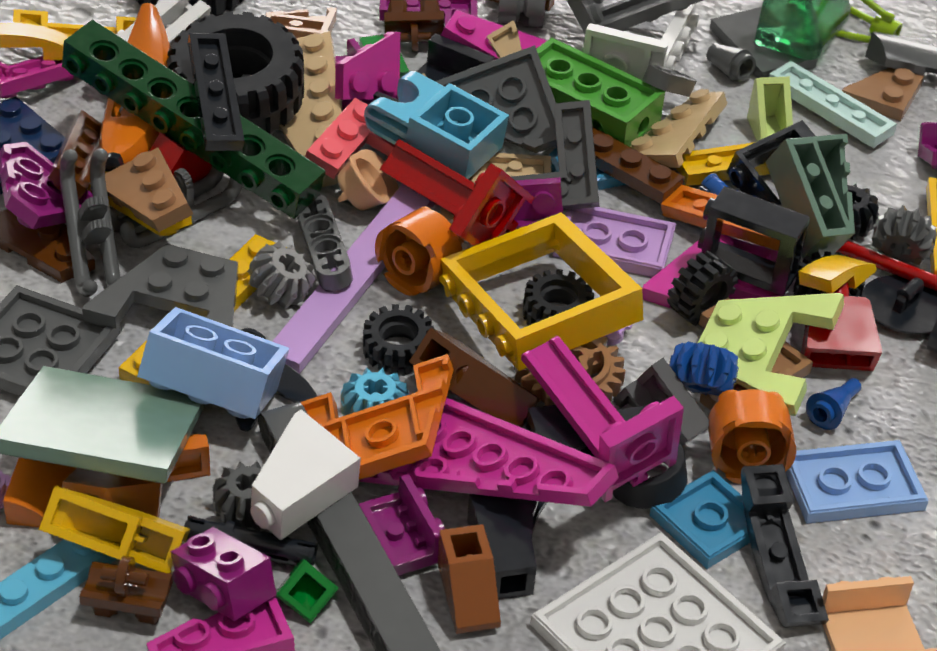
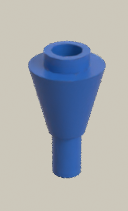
(829, 406)

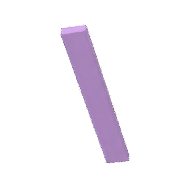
(327, 308)

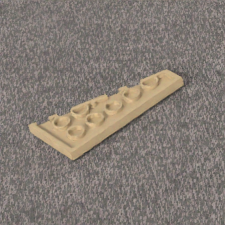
(319, 102)

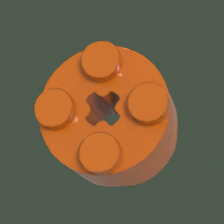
(414, 250)
(750, 430)

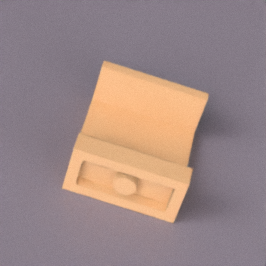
(871, 616)

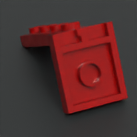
(479, 208)

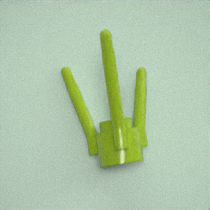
(883, 24)

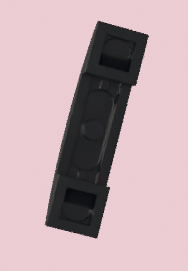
(776, 547)

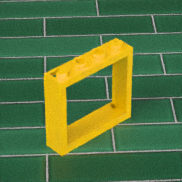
(615, 309)

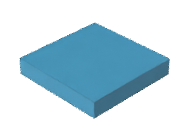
(706, 519)

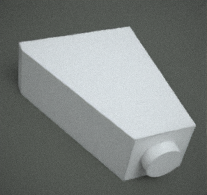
(302, 477)

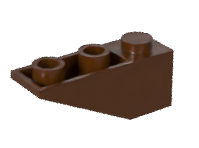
(477, 379)

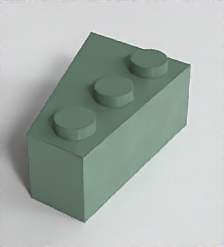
(813, 181)

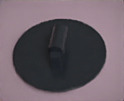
(902, 304)

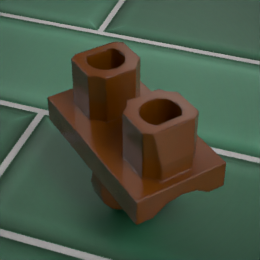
(414, 26)
(127, 590)

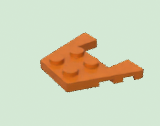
(395, 430)

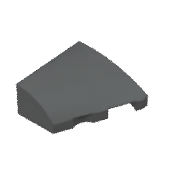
(902, 52)
(659, 384)

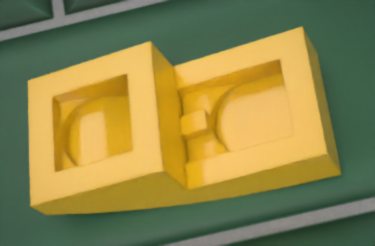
(833, 271)

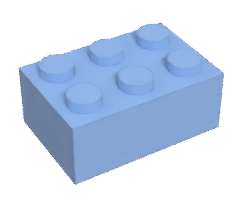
(213, 363)

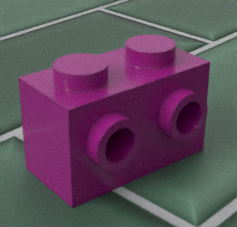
(223, 573)

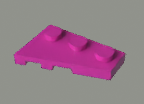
(474, 30)

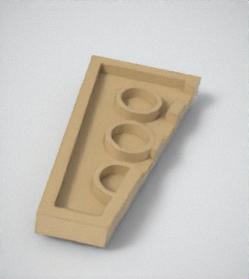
(675, 133)

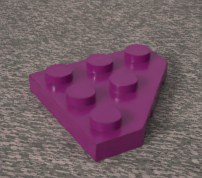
(28, 189)

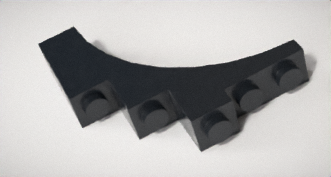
(512, 521)

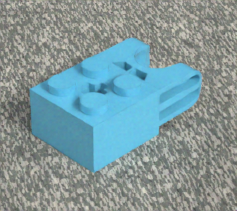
(440, 123)

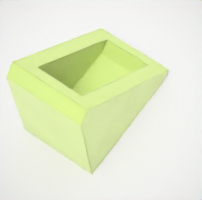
(770, 106)

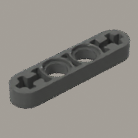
(325, 240)

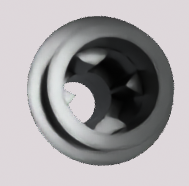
(732, 61)

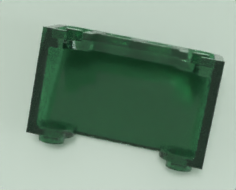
(801, 26)

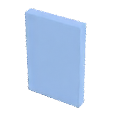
(855, 482)

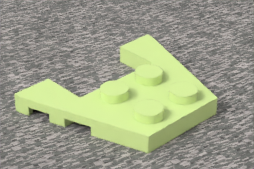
(756, 334)

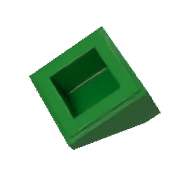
(306, 590)

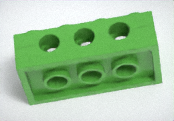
(618, 101)

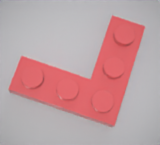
(345, 138)

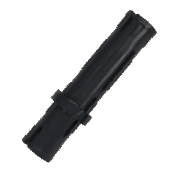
(283, 551)

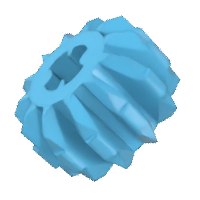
(370, 390)

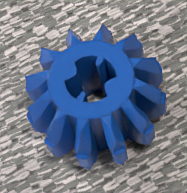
(704, 367)

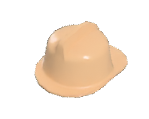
(364, 182)

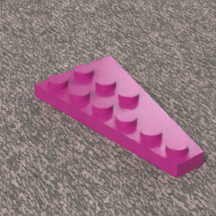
(503, 460)

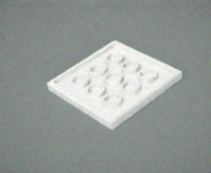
(652, 603)

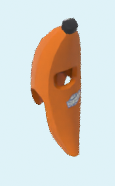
(121, 132)

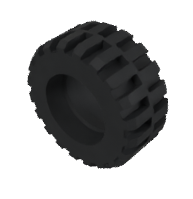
(258, 49)

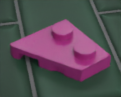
(370, 70)

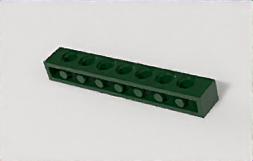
(171, 107)

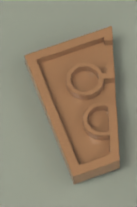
(148, 190)

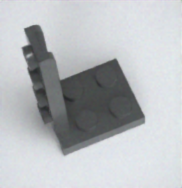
(624, 13)

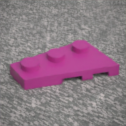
(256, 631)

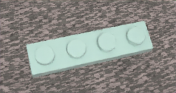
(836, 106)

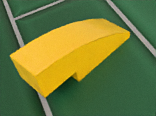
(113, 529)

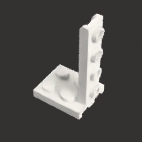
(635, 52)

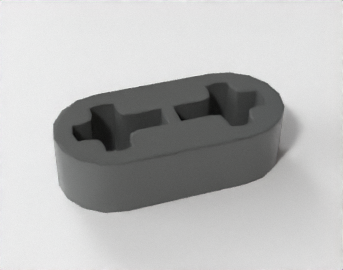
(669, 80)

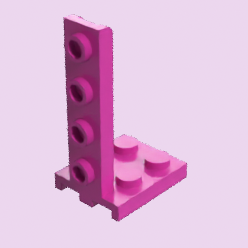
(630, 444)

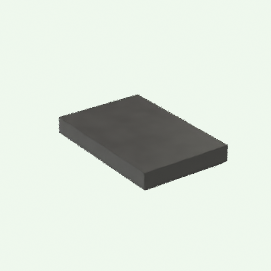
(739, 31)

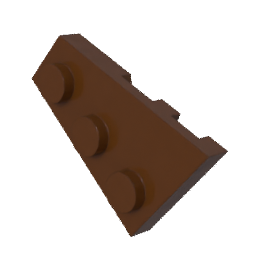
(44, 247)

